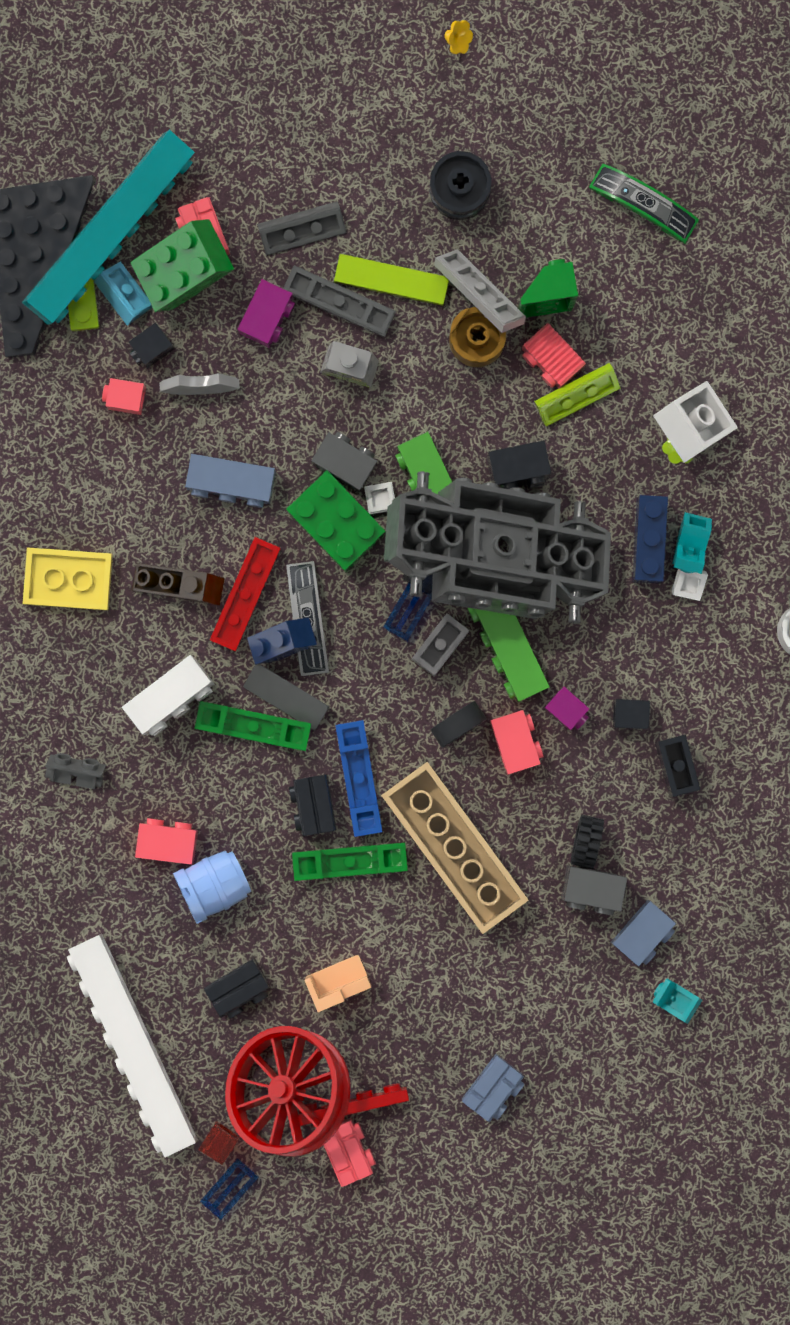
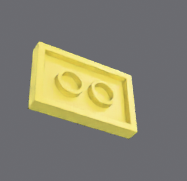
(67, 579)

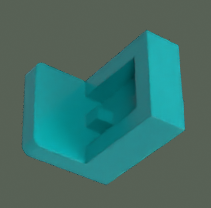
(676, 1000)

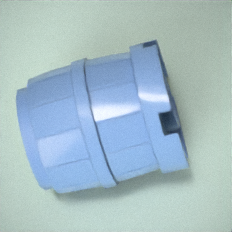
(212, 885)

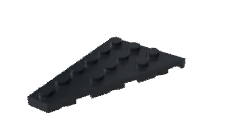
(34, 232)

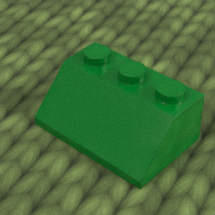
(551, 291)

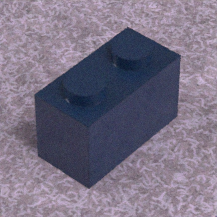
(281, 641)

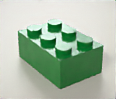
(182, 265)
(336, 521)

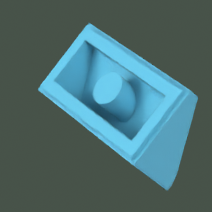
(123, 293)

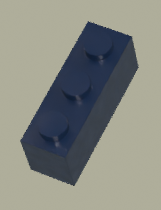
(650, 539)

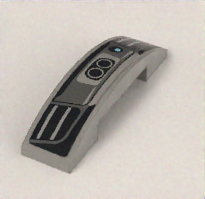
(306, 604)

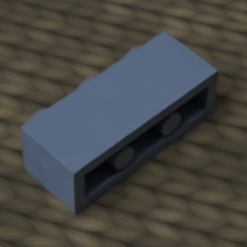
(230, 480)

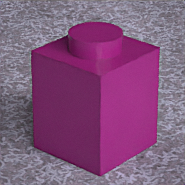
(567, 709)

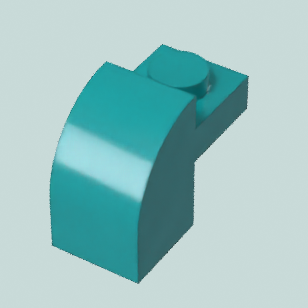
(692, 543)

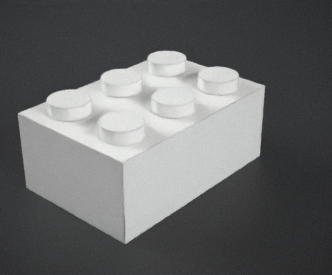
(169, 696)

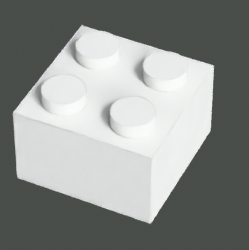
(695, 421)

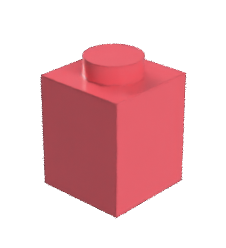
(124, 396)

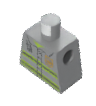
(350, 364)

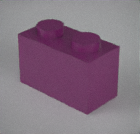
(266, 314)

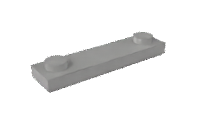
(479, 291)

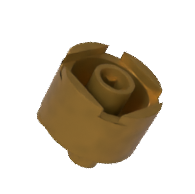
(471, 352)

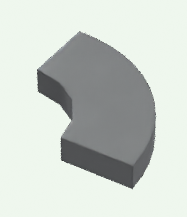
(199, 384)

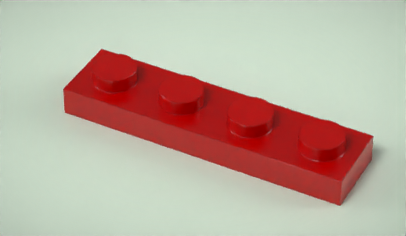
(245, 594)
(364, 1101)

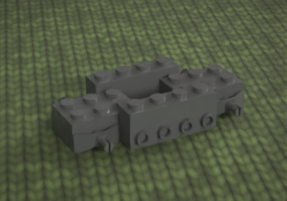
(458, 543)

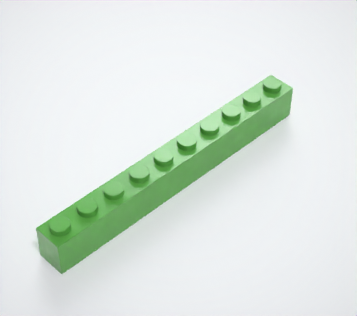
(500, 630)

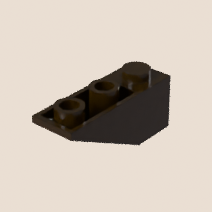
(178, 583)

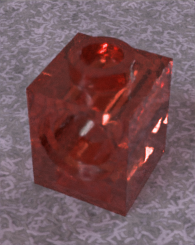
(219, 1142)

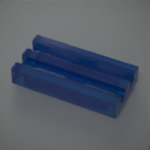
(397, 631)
(244, 1170)

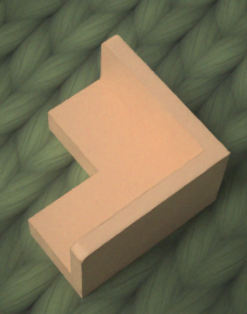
(337, 983)

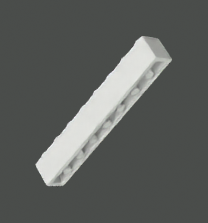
(132, 1045)

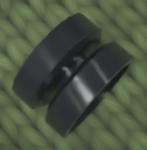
(463, 169)

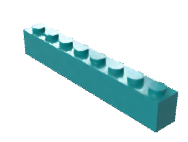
(108, 228)

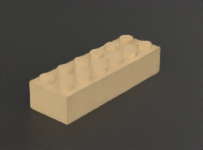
(455, 847)

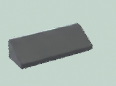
(301, 228)
(285, 696)

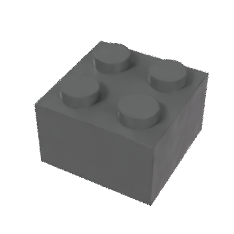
(593, 888)

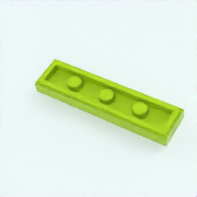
(391, 279)

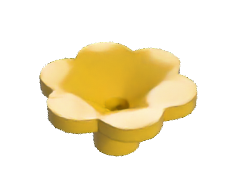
(459, 37)

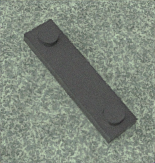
(339, 301)

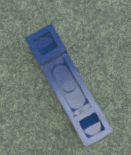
(358, 778)

